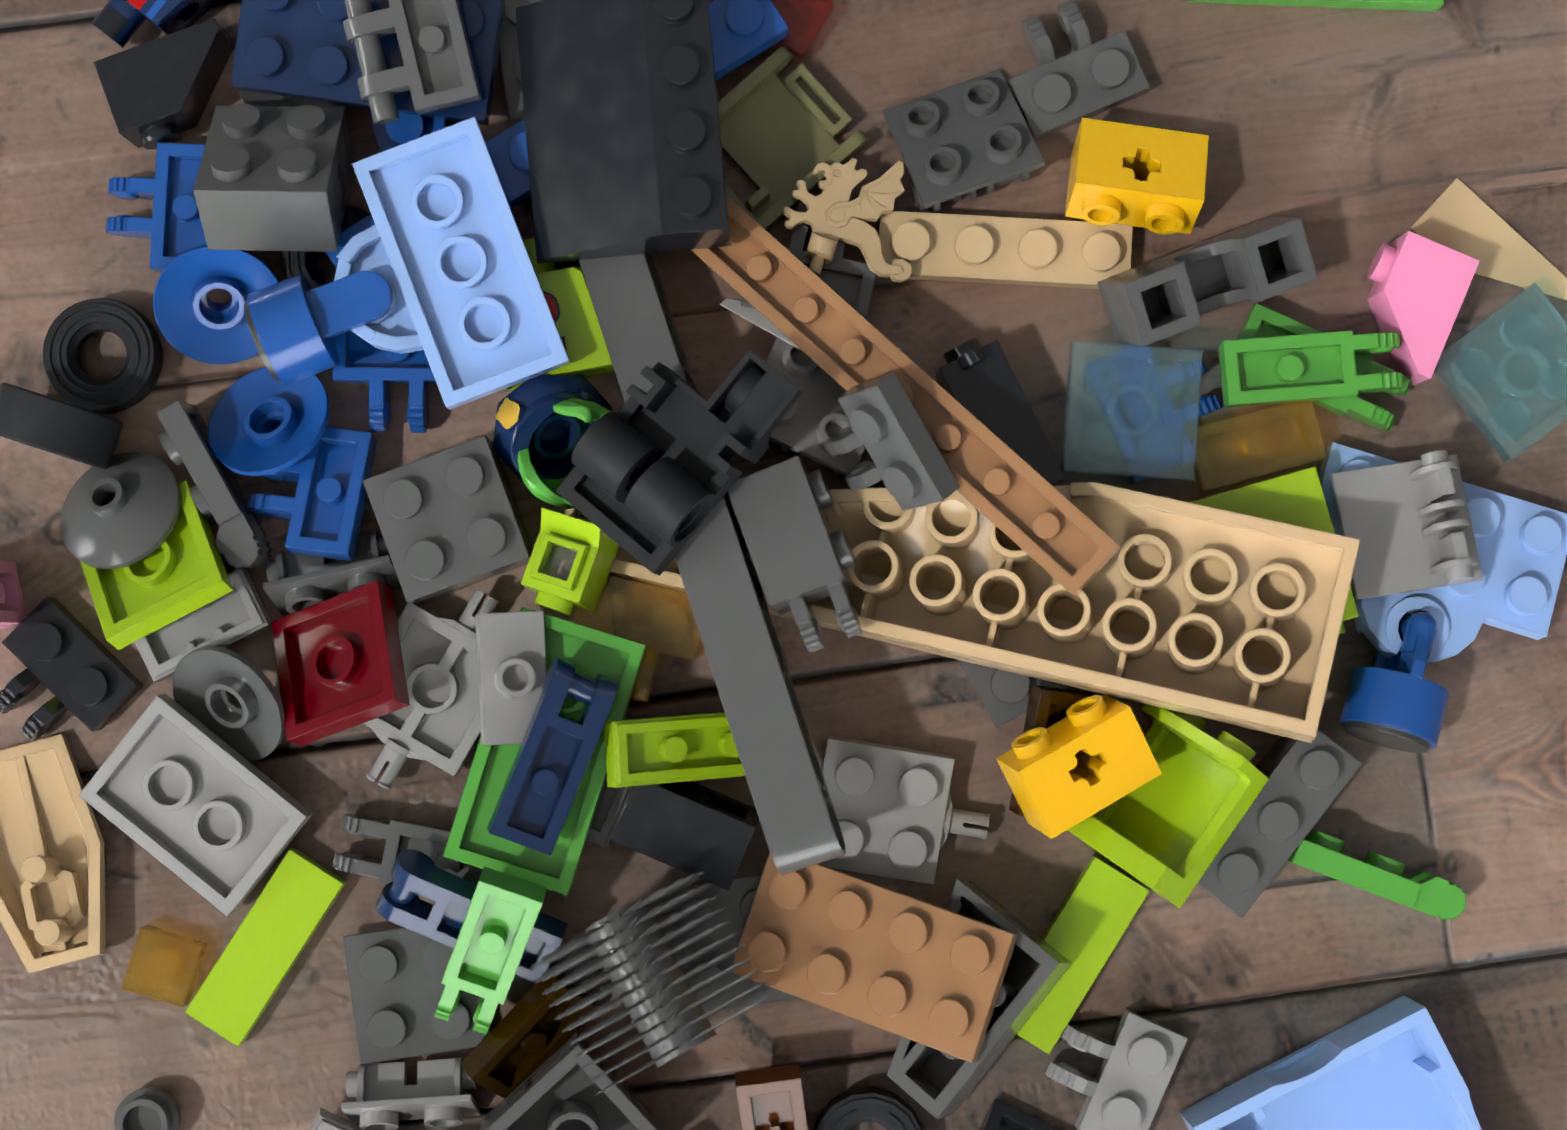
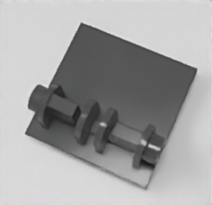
(963, 140)

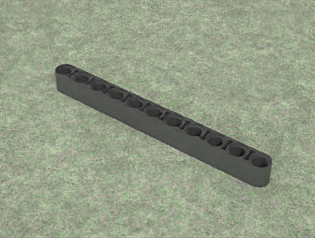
(726, 597)

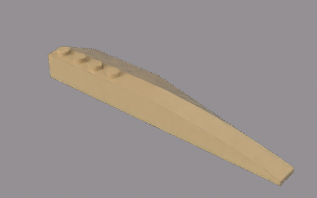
(1186, 616)

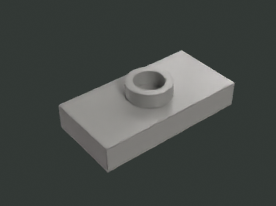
(215, 624)
(509, 673)

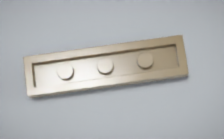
(1005, 249)

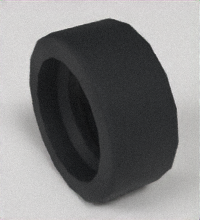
(57, 426)

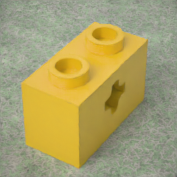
(1137, 176)
(1066, 788)

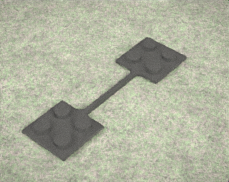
(400, 974)

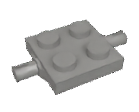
(442, 692)
(893, 808)

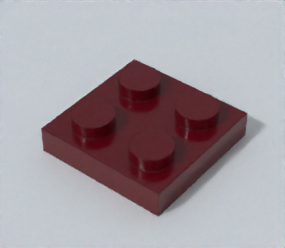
(340, 663)

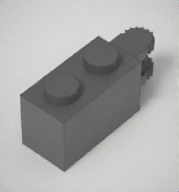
(795, 546)

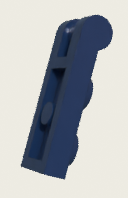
(552, 758)
(417, 875)

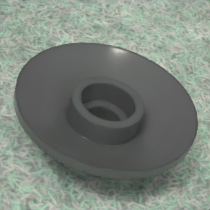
(121, 511)
(231, 700)

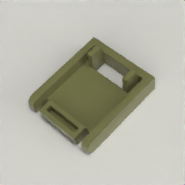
(781, 134)

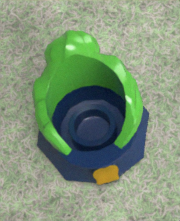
(542, 426)

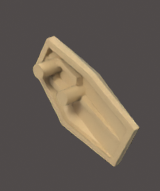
(49, 857)

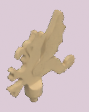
(838, 219)

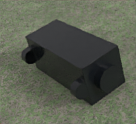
(990, 391)

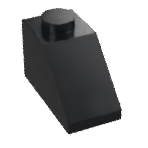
(165, 82)

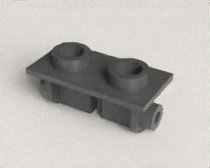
(307, 580)

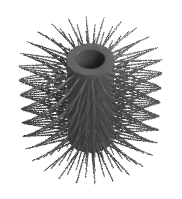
(647, 977)

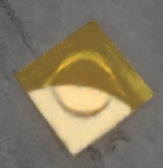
(164, 966)

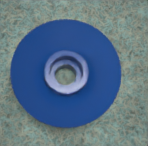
(194, 322)
(267, 424)

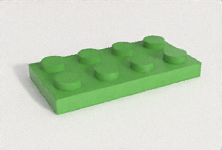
(469, 839)

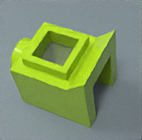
(569, 563)

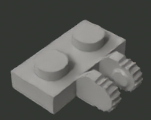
(1130, 1077)

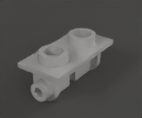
(387, 1098)

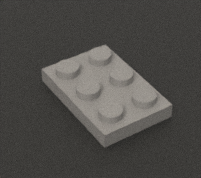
(195, 804)

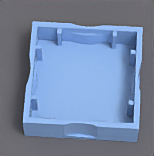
(1365, 1076)

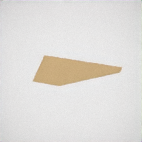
(1473, 228)

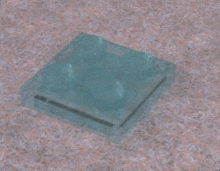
(1511, 372)
(1131, 411)

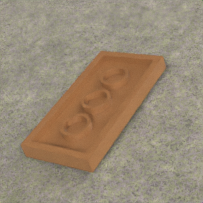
(876, 956)

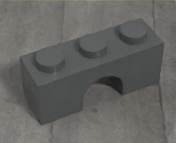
(1223, 270)
(1299, 791)

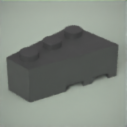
(944, 1081)

